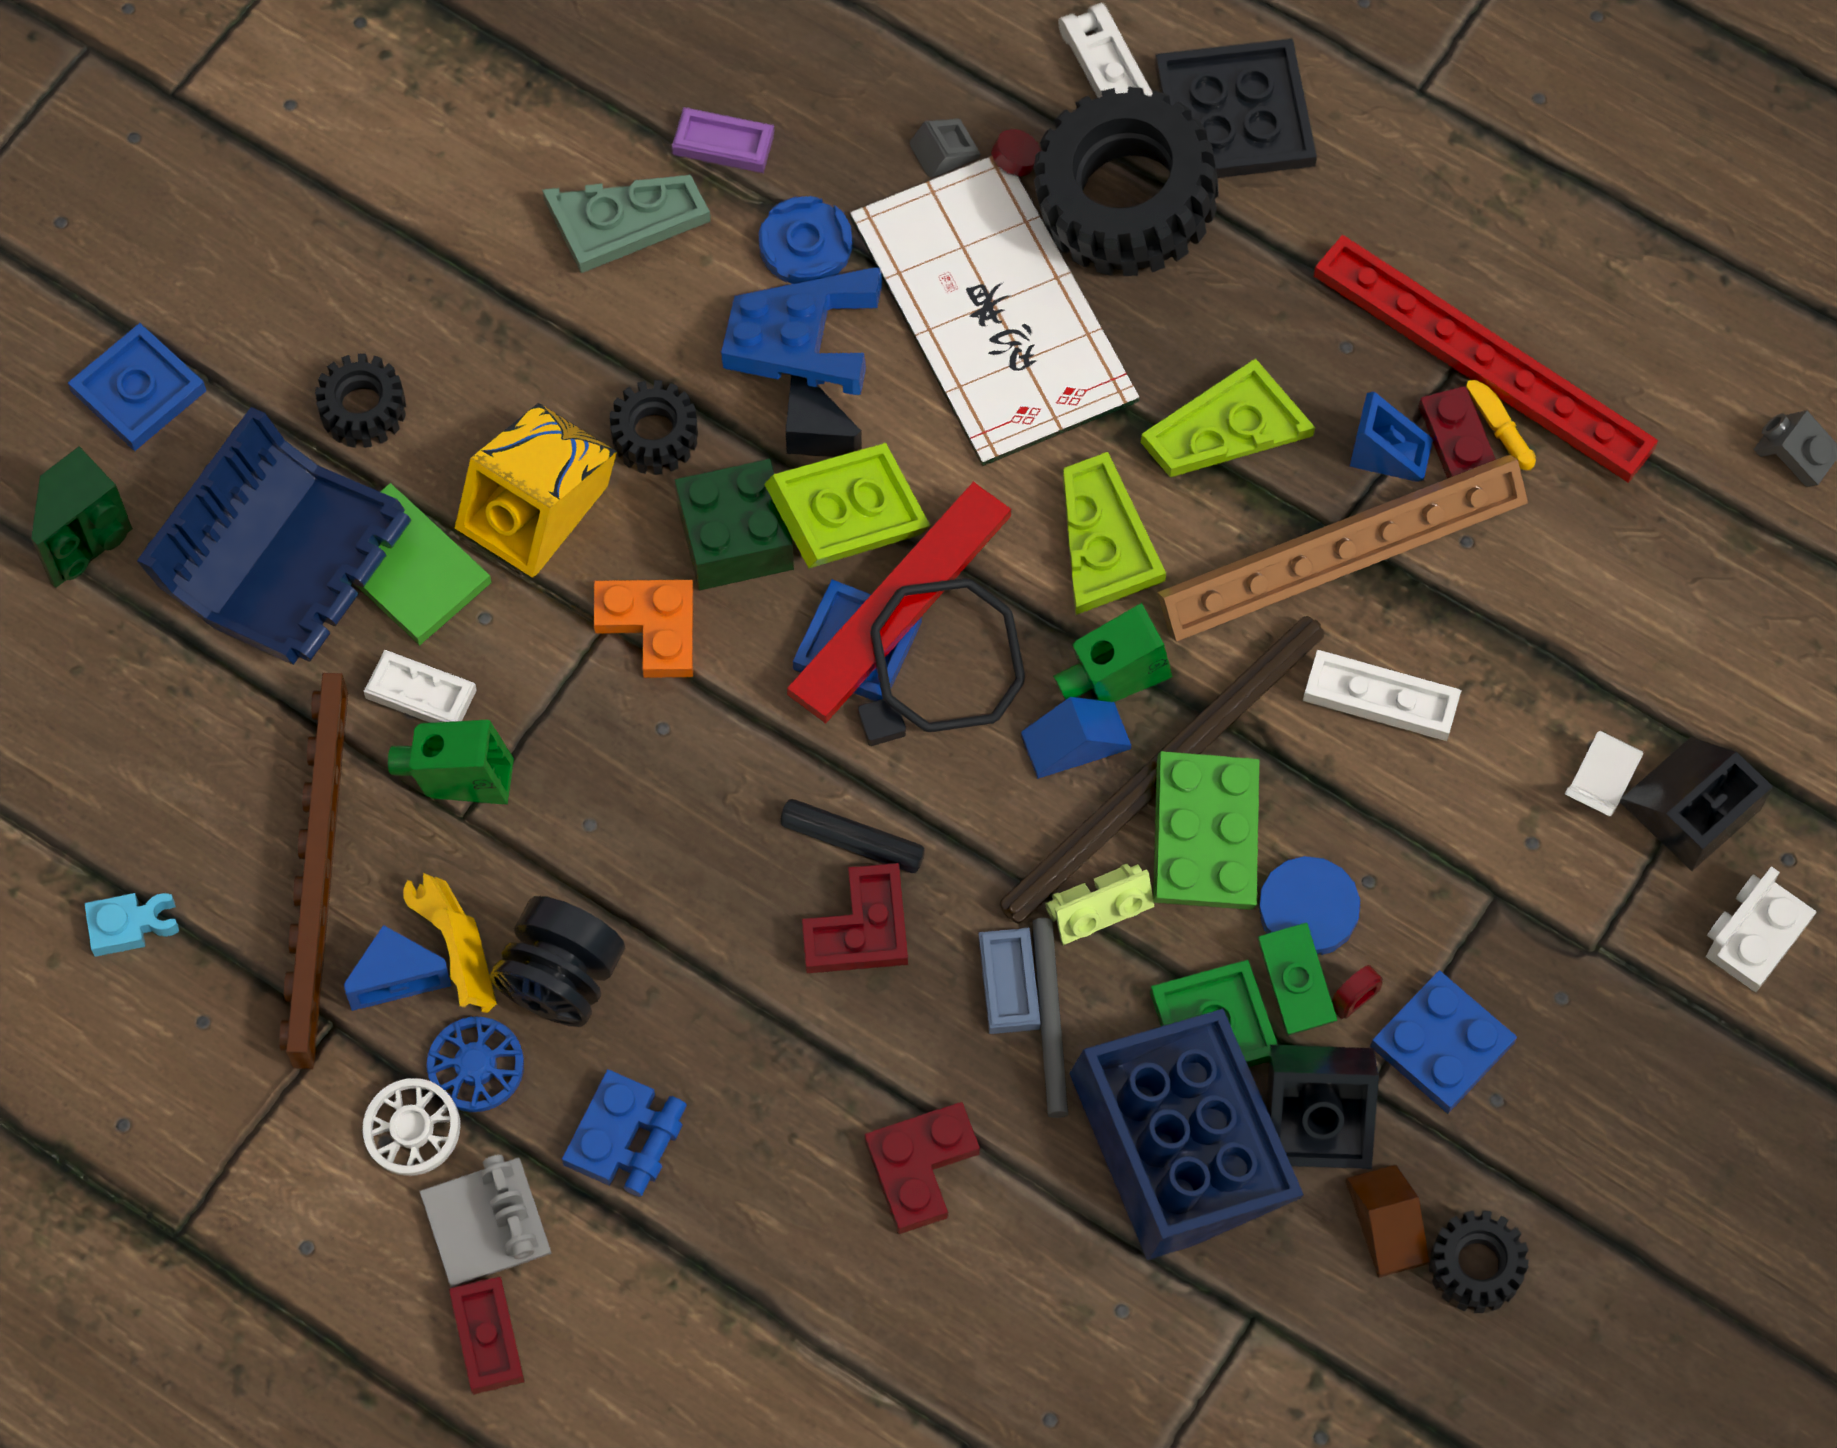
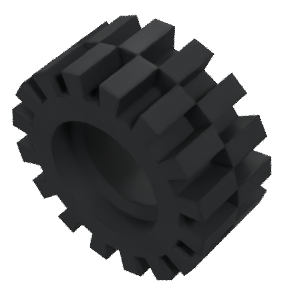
(354, 377)
(648, 403)
(1484, 1231)

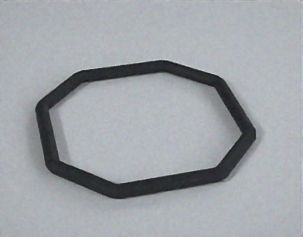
(882, 668)

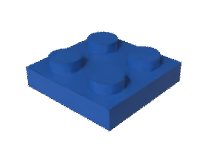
(1443, 1041)

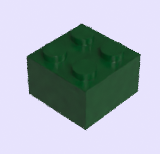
(733, 525)

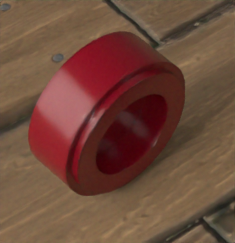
(1015, 152)

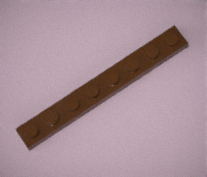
(313, 888)

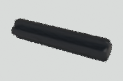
(852, 835)

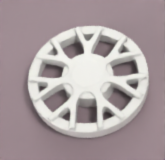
(411, 1127)

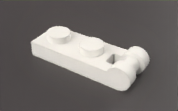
(1103, 54)

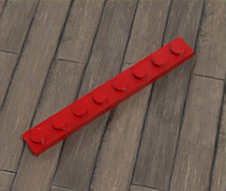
(1485, 358)

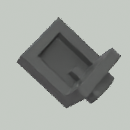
(1800, 445)

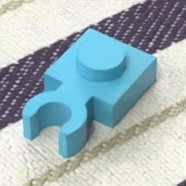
(119, 922)

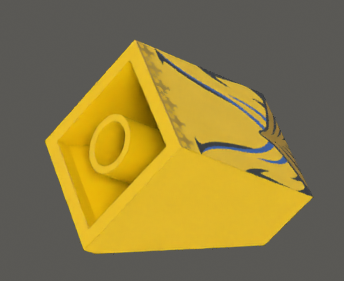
(532, 488)

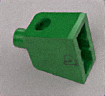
(1117, 659)
(456, 761)

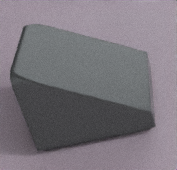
(943, 146)

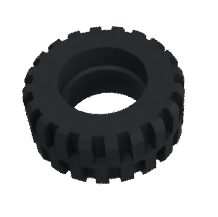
(1118, 128)

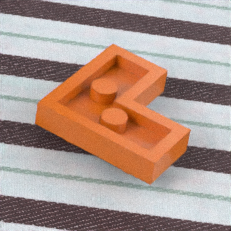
(657, 610)

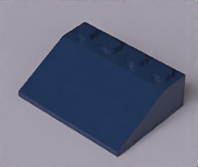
(1184, 1132)

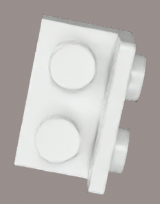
(1759, 931)

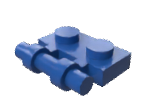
(610, 1126)

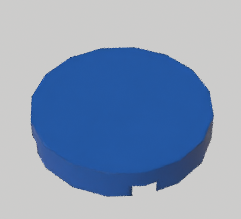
(805, 240)
(1311, 893)

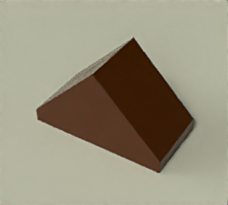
(1389, 1219)

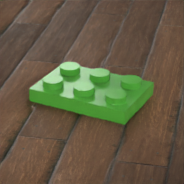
(1206, 830)

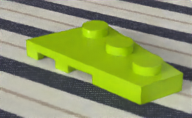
(1226, 423)
(1105, 536)

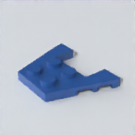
(784, 329)

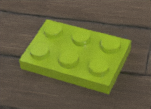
(847, 505)

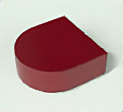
(1356, 991)

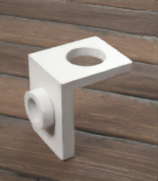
(1605, 773)

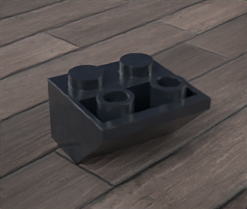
(1697, 799)

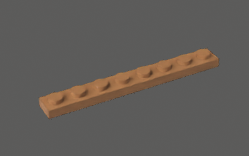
(1342, 547)

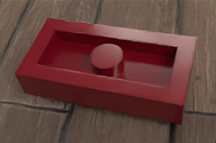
(1456, 431)
(486, 1335)

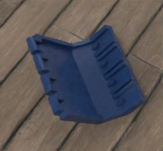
(272, 543)

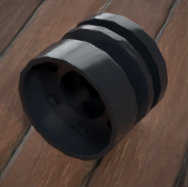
(557, 961)

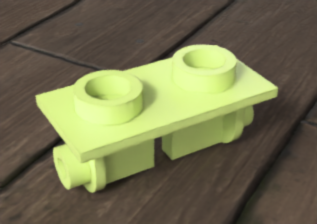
(1118, 897)

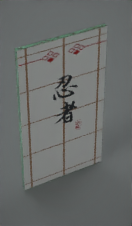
(994, 309)

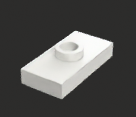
(419, 689)

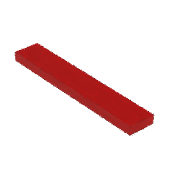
(935, 558)

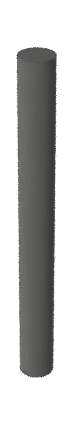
(1050, 1018)

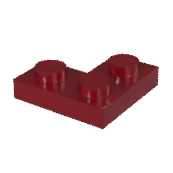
(868, 937)
(908, 1155)

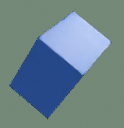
(1390, 442)
(1074, 735)
(394, 970)

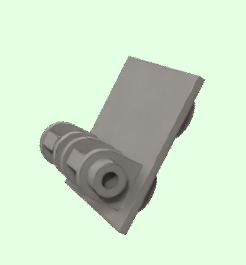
(485, 1221)

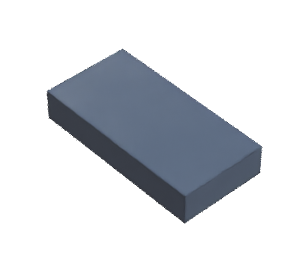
(1009, 981)

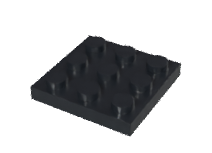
(1247, 103)

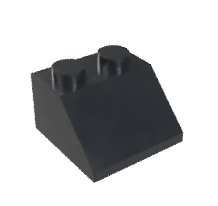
(1324, 1104)

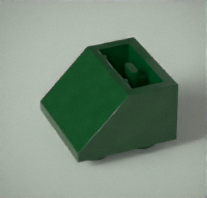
(76, 516)

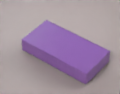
(723, 140)

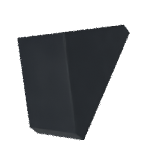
(817, 424)

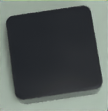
(881, 722)

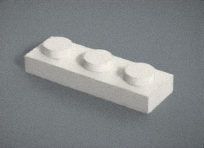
(1382, 695)

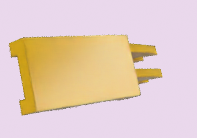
(467, 959)

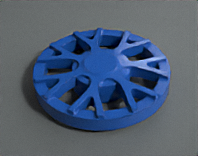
(476, 1062)

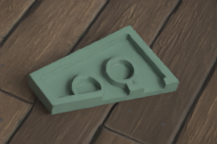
(617, 221)

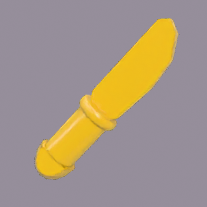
(1501, 423)

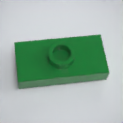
(1297, 979)

